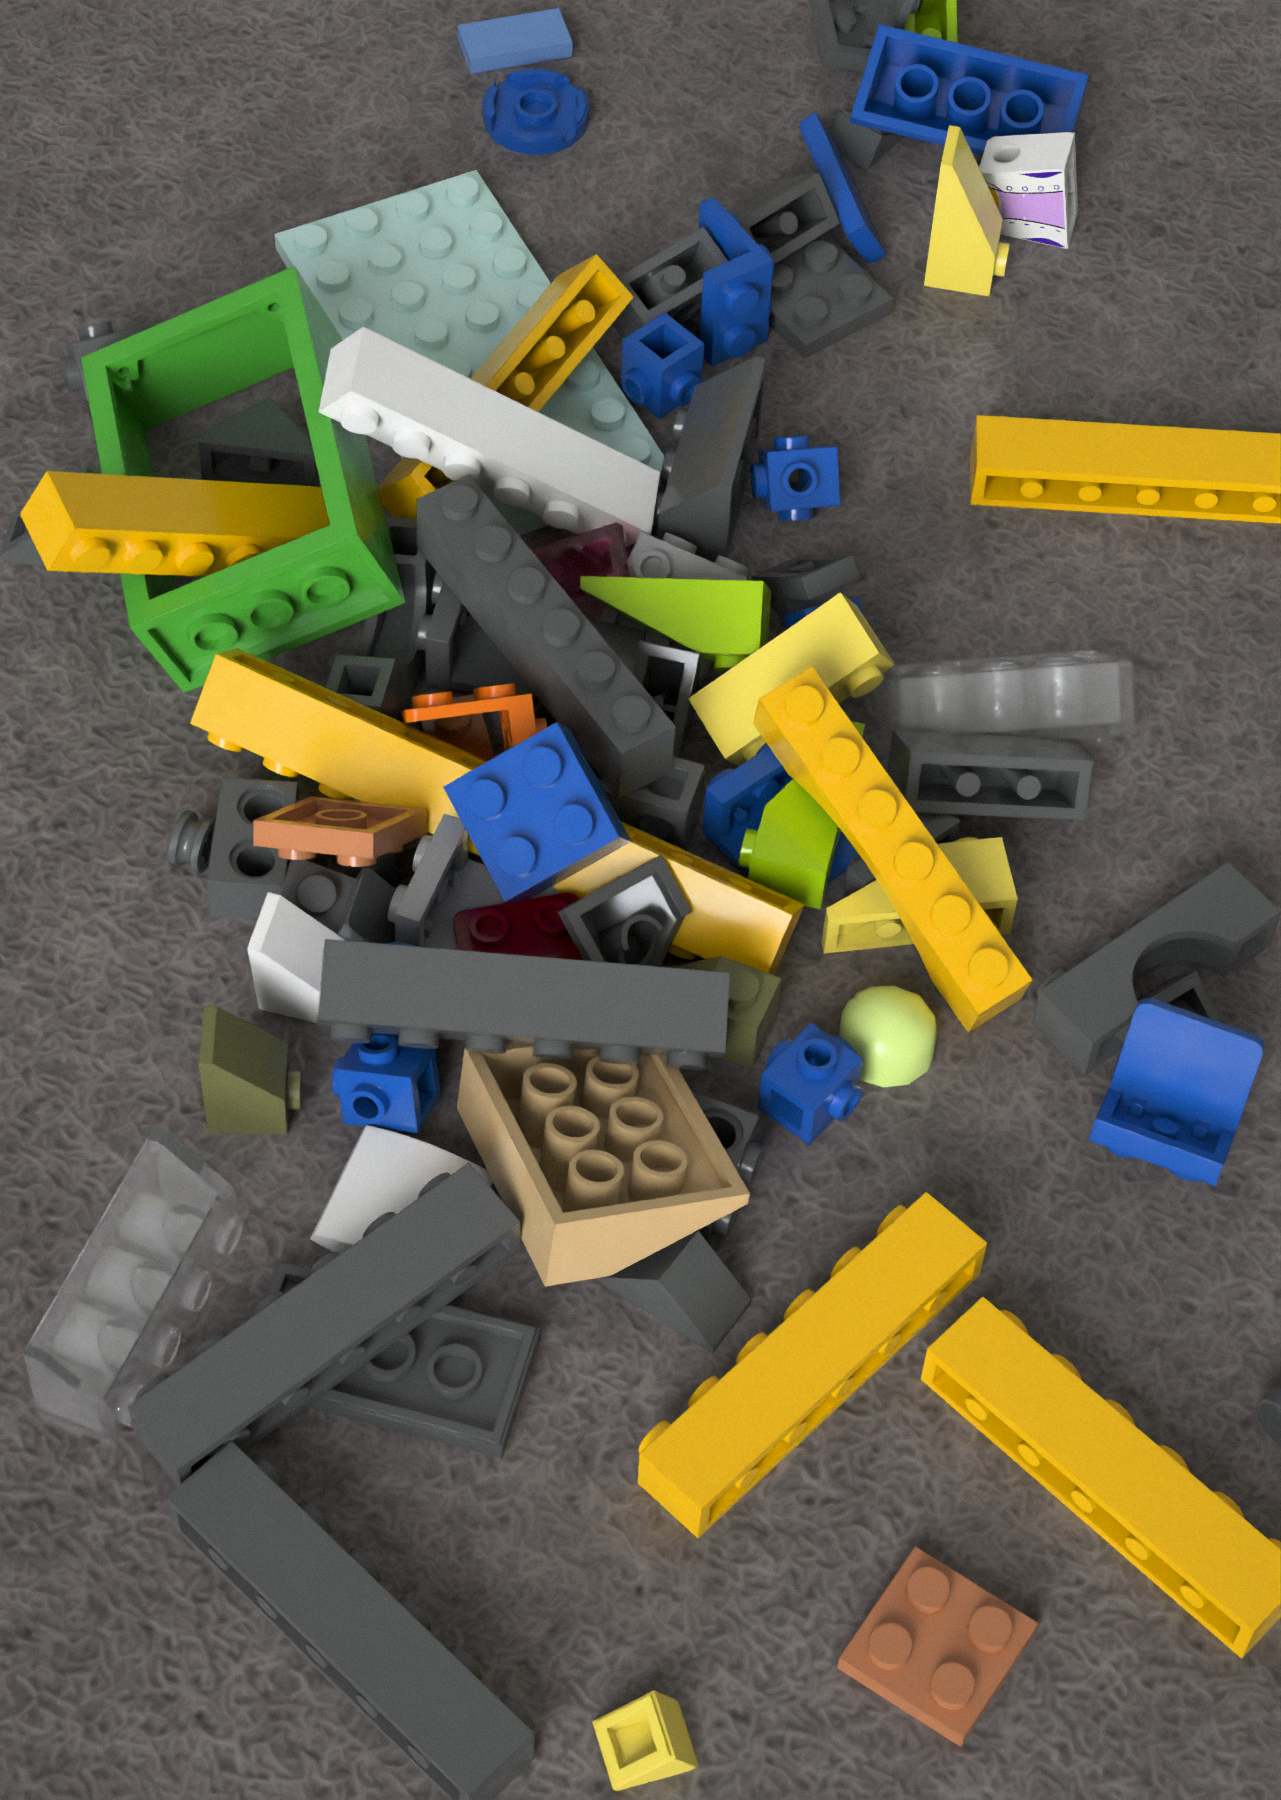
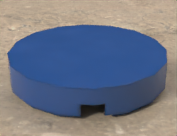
(535, 125)

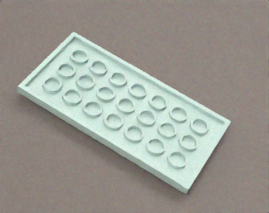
(450, 283)

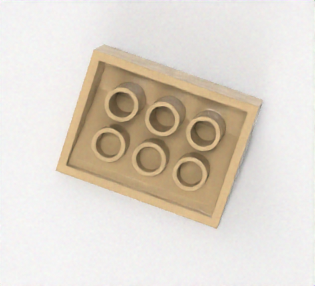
(595, 1156)

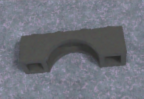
(387, 659)
(1210, 925)

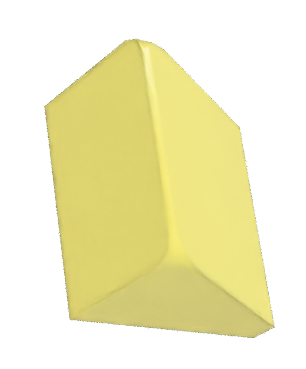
(645, 1741)

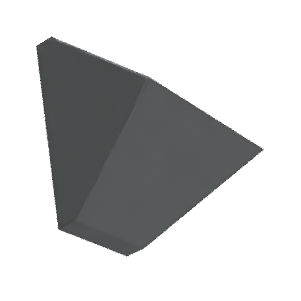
(629, 917)

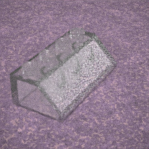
(1018, 695)
(132, 1289)

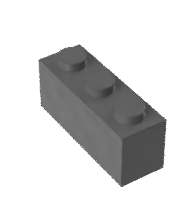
(991, 775)

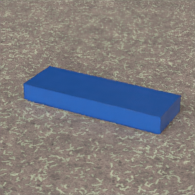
(841, 189)

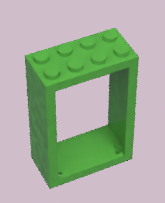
(294, 588)

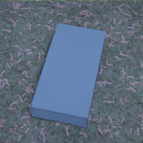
(514, 41)

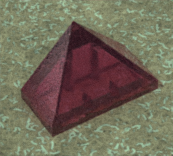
(591, 553)

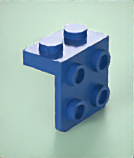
(736, 292)
(737, 802)
(1178, 1091)

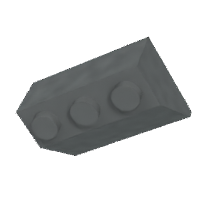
(712, 459)

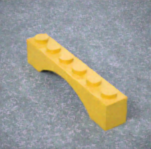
(945, 921)

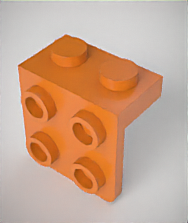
(514, 710)

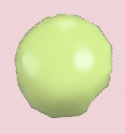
(891, 1034)

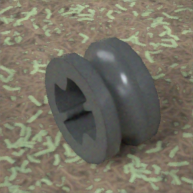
(191, 841)

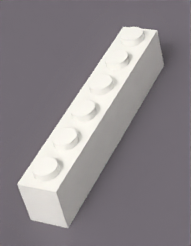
(477, 432)

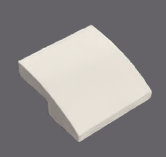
(380, 1178)

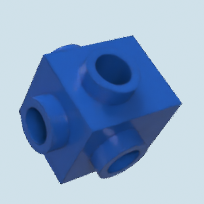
(661, 365)
(816, 481)
(810, 1082)
(386, 1084)

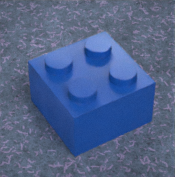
(537, 814)

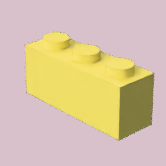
(829, 639)

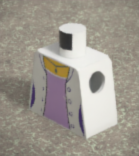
(1034, 185)

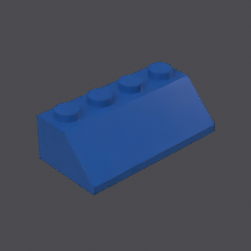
(926, 83)

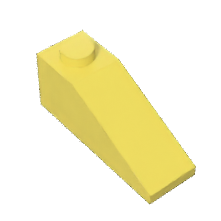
(965, 225)
(870, 921)

